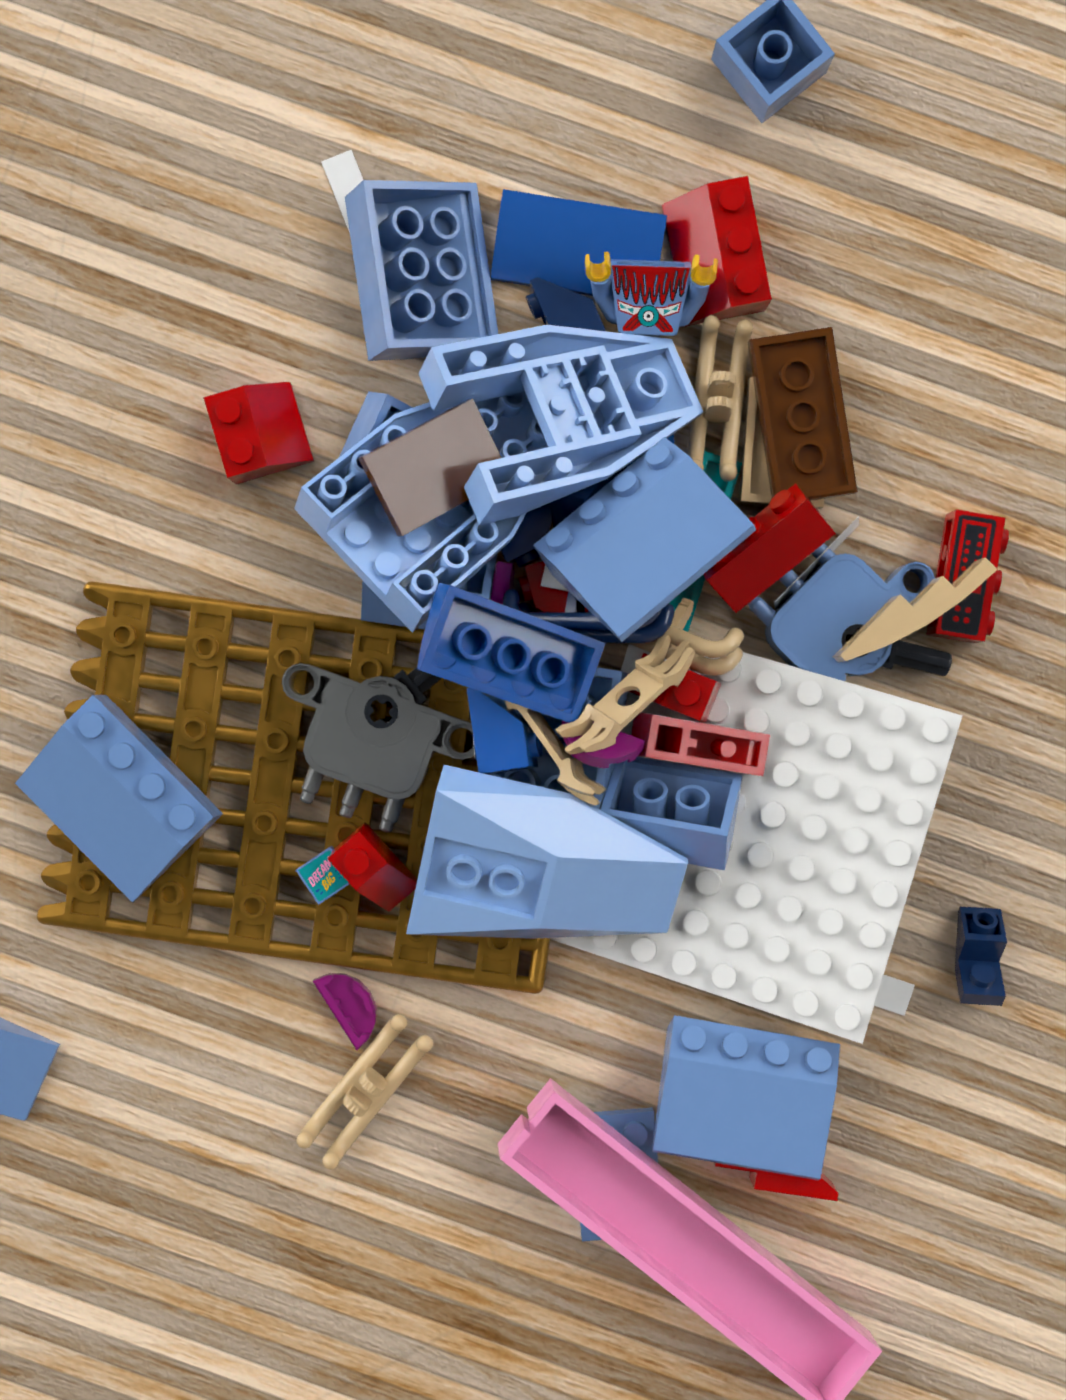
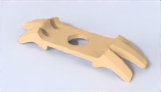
(649, 678)
(571, 769)

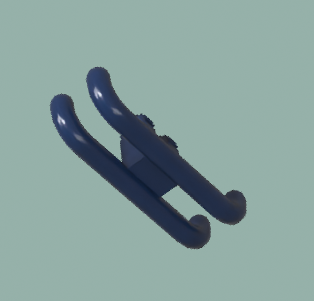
(587, 624)

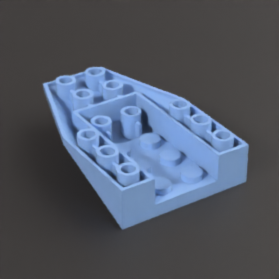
(445, 550)
(536, 866)

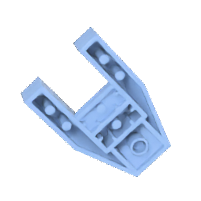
(593, 395)

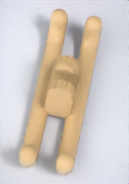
(720, 395)
(725, 648)
(363, 1091)

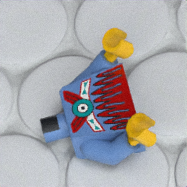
(649, 295)

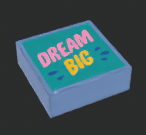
(322, 877)

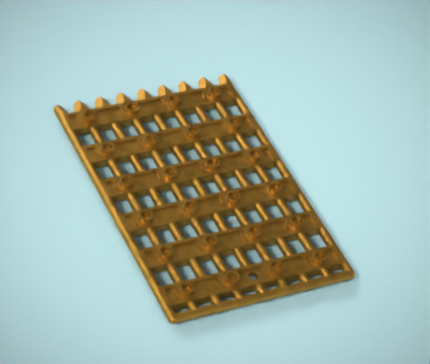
(120, 675)

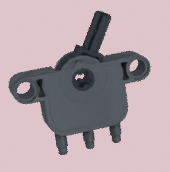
(370, 752)

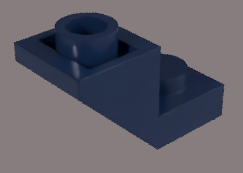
(977, 957)

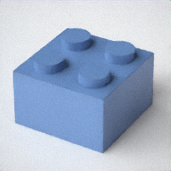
(772, 56)

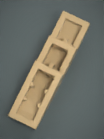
(900, 618)

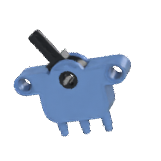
(837, 604)

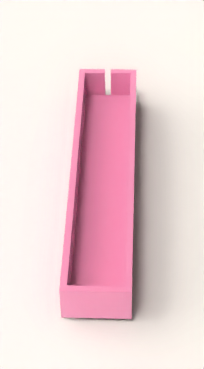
(687, 1246)

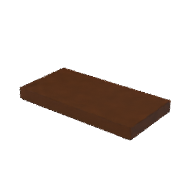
(803, 413)

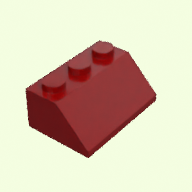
(722, 225)

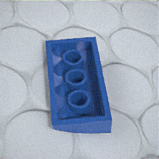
(553, 235)
(508, 653)

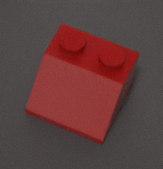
(258, 430)

